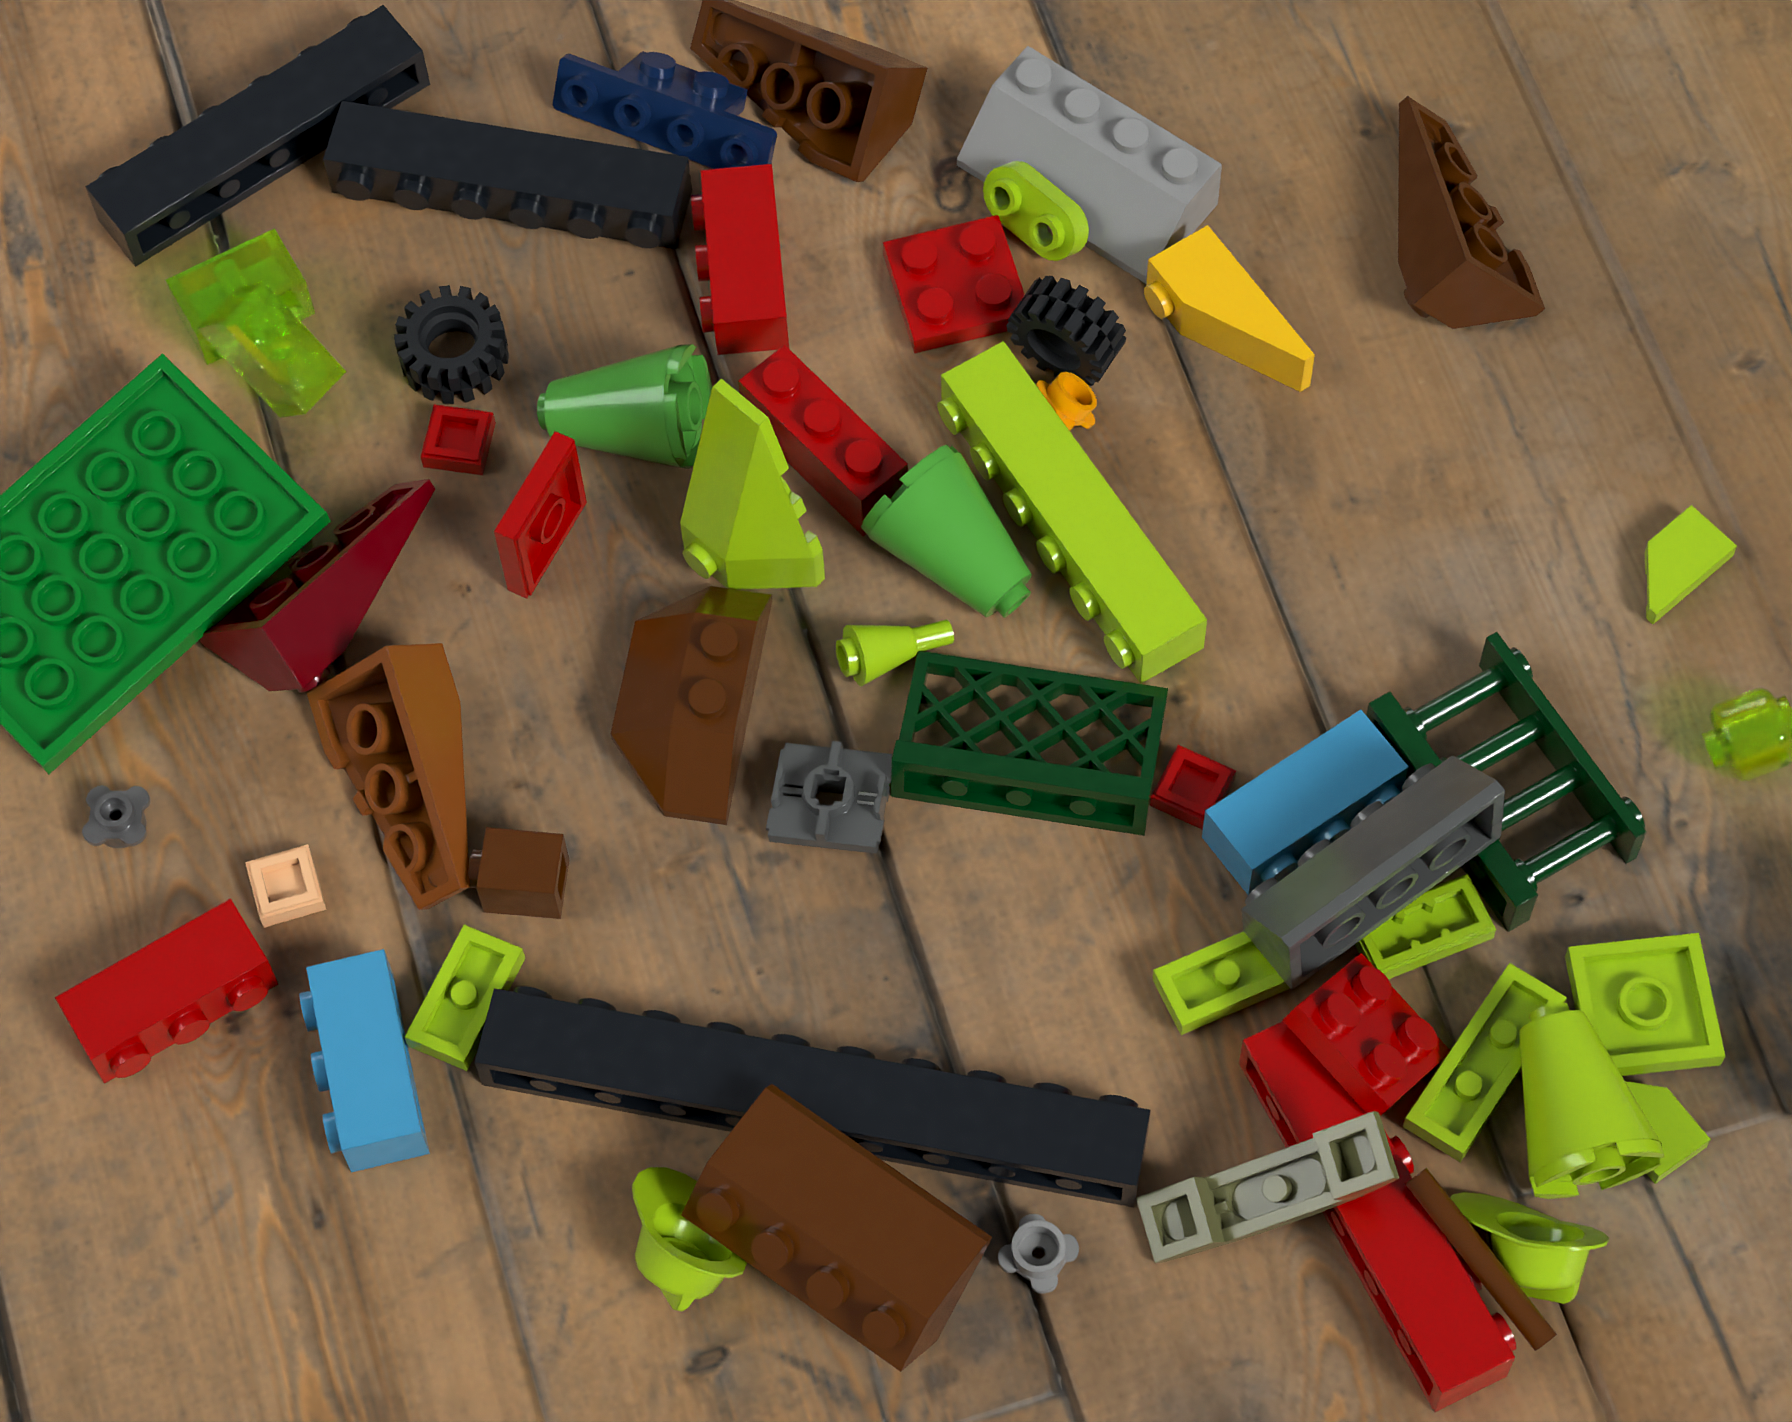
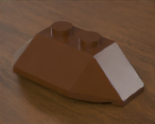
(691, 699)

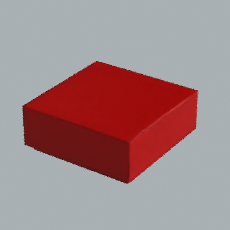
(458, 439)
(1191, 786)

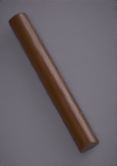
(1481, 1259)

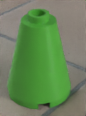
(634, 407)
(951, 534)

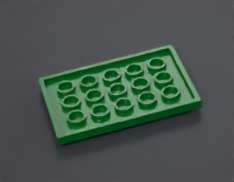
(130, 553)

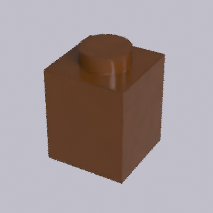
(520, 872)

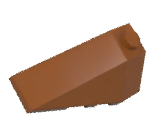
(401, 744)

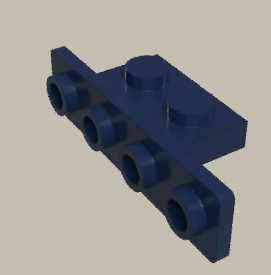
(666, 108)

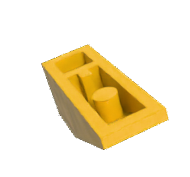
(1222, 308)

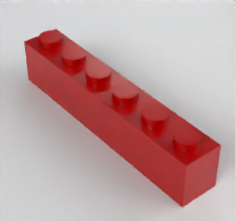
(1391, 1241)

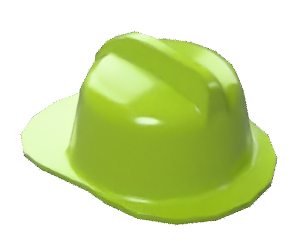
(671, 1248)
(1535, 1249)

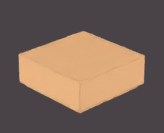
(285, 886)

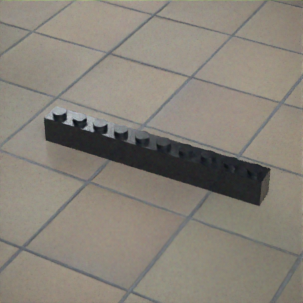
(892, 1109)

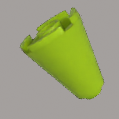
(1579, 1109)

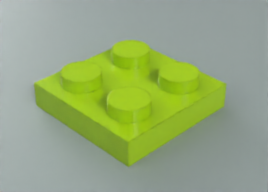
(1648, 1002)

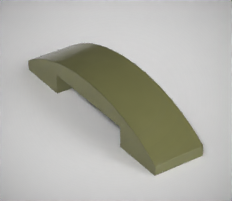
(1269, 1190)

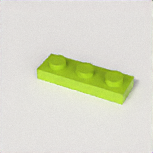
(1479, 1065)

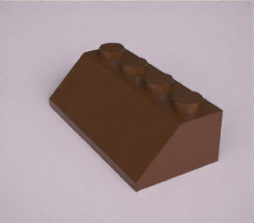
(837, 1227)

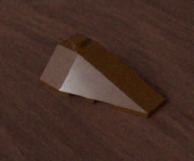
(823, 89)

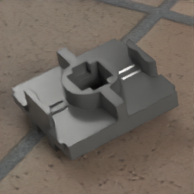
(845, 825)

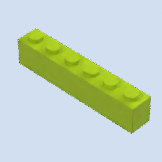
(1071, 513)

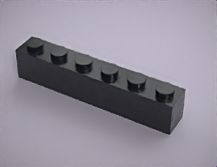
(254, 135)
(508, 175)

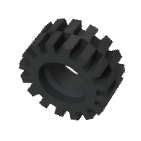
(444, 316)
(1066, 329)

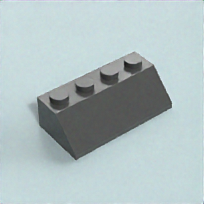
(1373, 868)

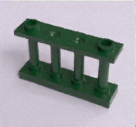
(1507, 883)

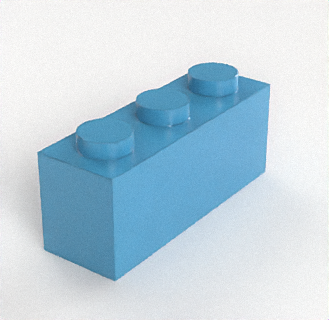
(1302, 801)
(363, 1061)

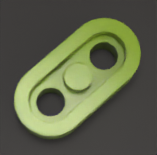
(1032, 203)

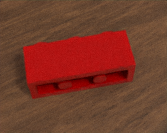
(740, 259)
(823, 436)
(168, 992)

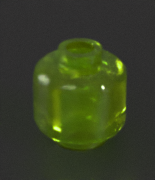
(1750, 734)

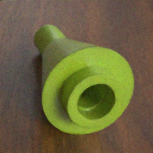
(876, 649)

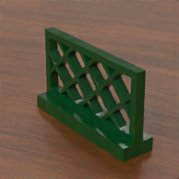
(1022, 780)

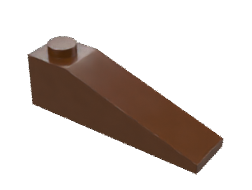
(1449, 234)

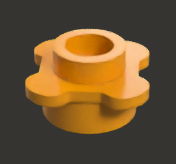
(1070, 399)

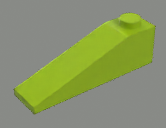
(738, 507)

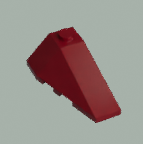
(308, 619)

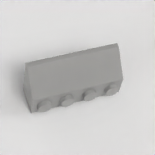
(1122, 169)

